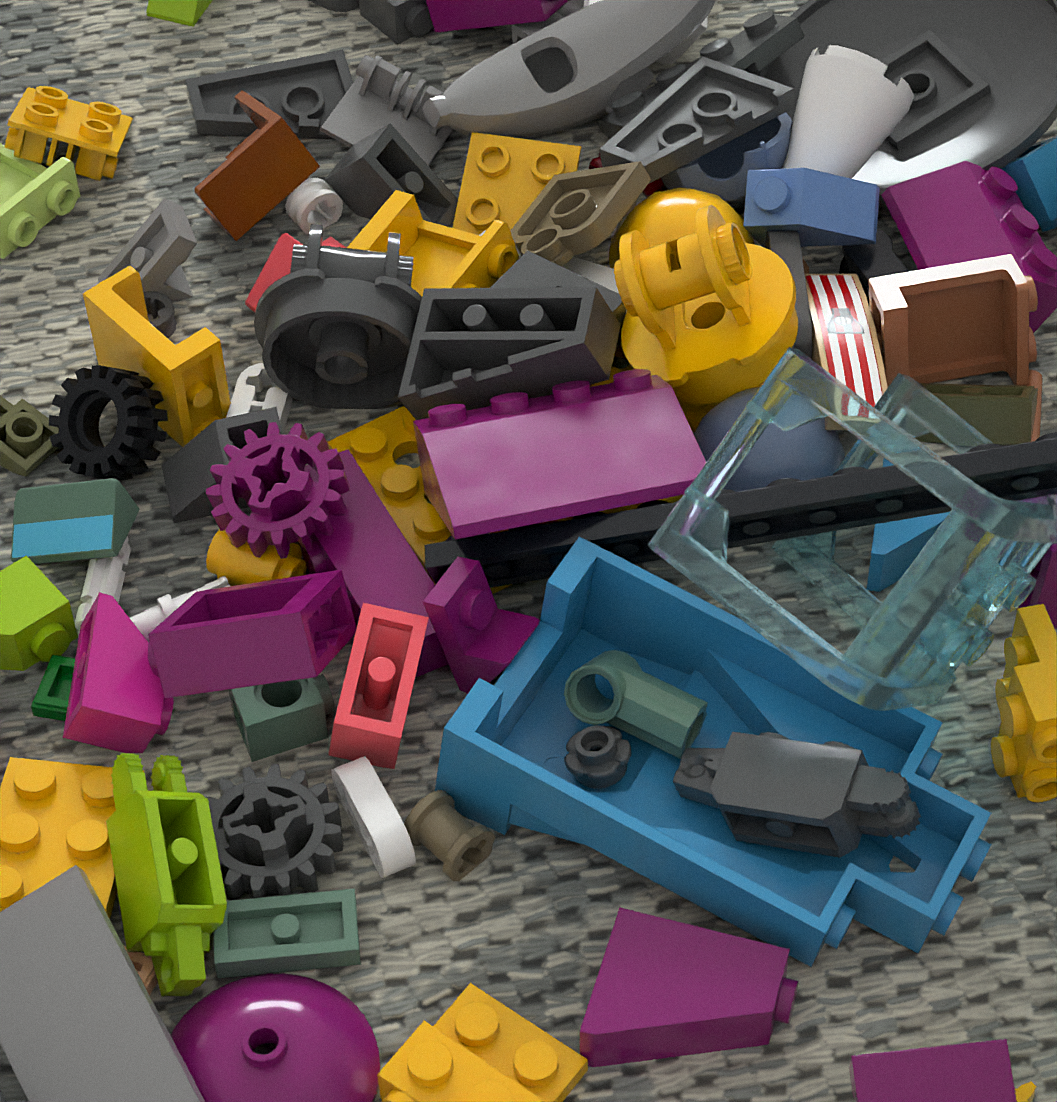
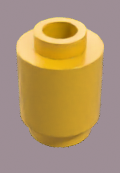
(243, 567)

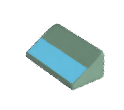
(71, 521)

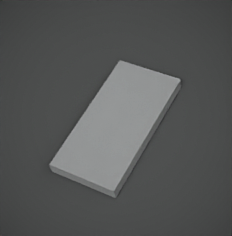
(76, 1006)

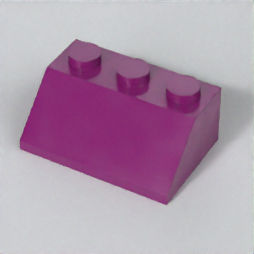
(972, 216)

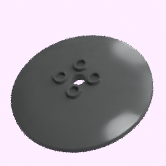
(979, 63)

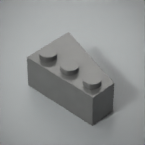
(503, 342)

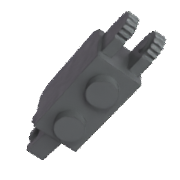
(797, 793)

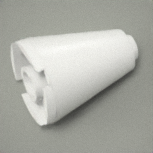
(844, 111)

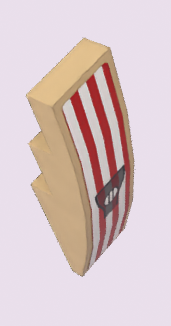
(845, 336)

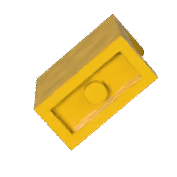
(440, 253)
(186, 374)

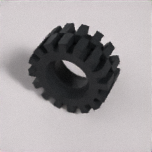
(81, 416)

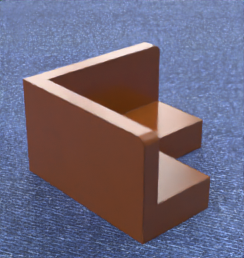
(255, 172)

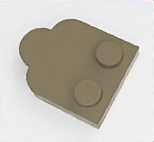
(579, 211)

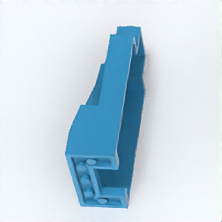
(510, 742)

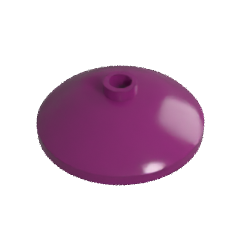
(319, 1034)

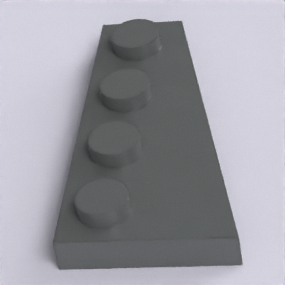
(751, 50)

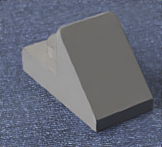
(158, 252)

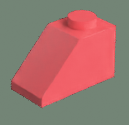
(378, 685)

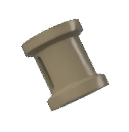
(448, 834)

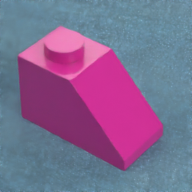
(113, 690)

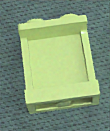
(32, 197)

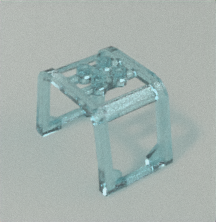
(945, 597)

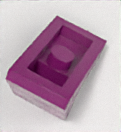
(471, 628)

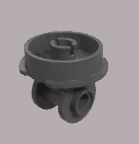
(339, 324)

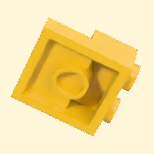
(1028, 707)
(481, 1055)

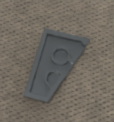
(296, 89)
(695, 116)

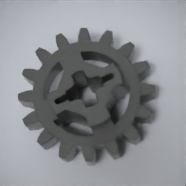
(274, 833)

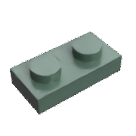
(288, 934)

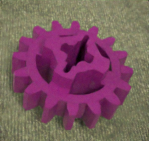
(278, 490)

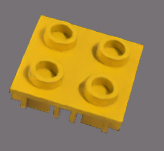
(49, 113)
(506, 177)

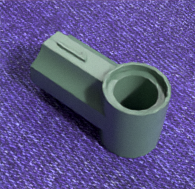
(640, 703)

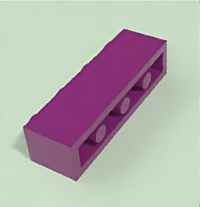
(374, 559)

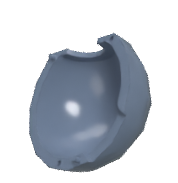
(726, 167)
(778, 454)

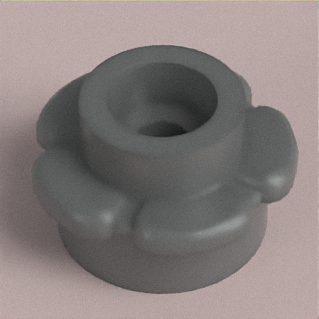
(598, 756)

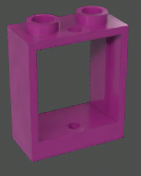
(252, 634)

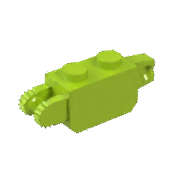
(165, 870)

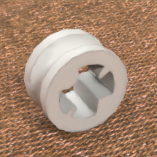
(313, 204)

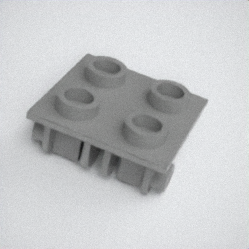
(379, 100)

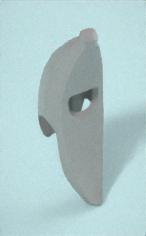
(567, 69)

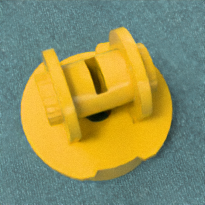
(705, 309)

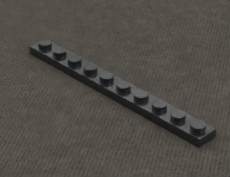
(757, 515)

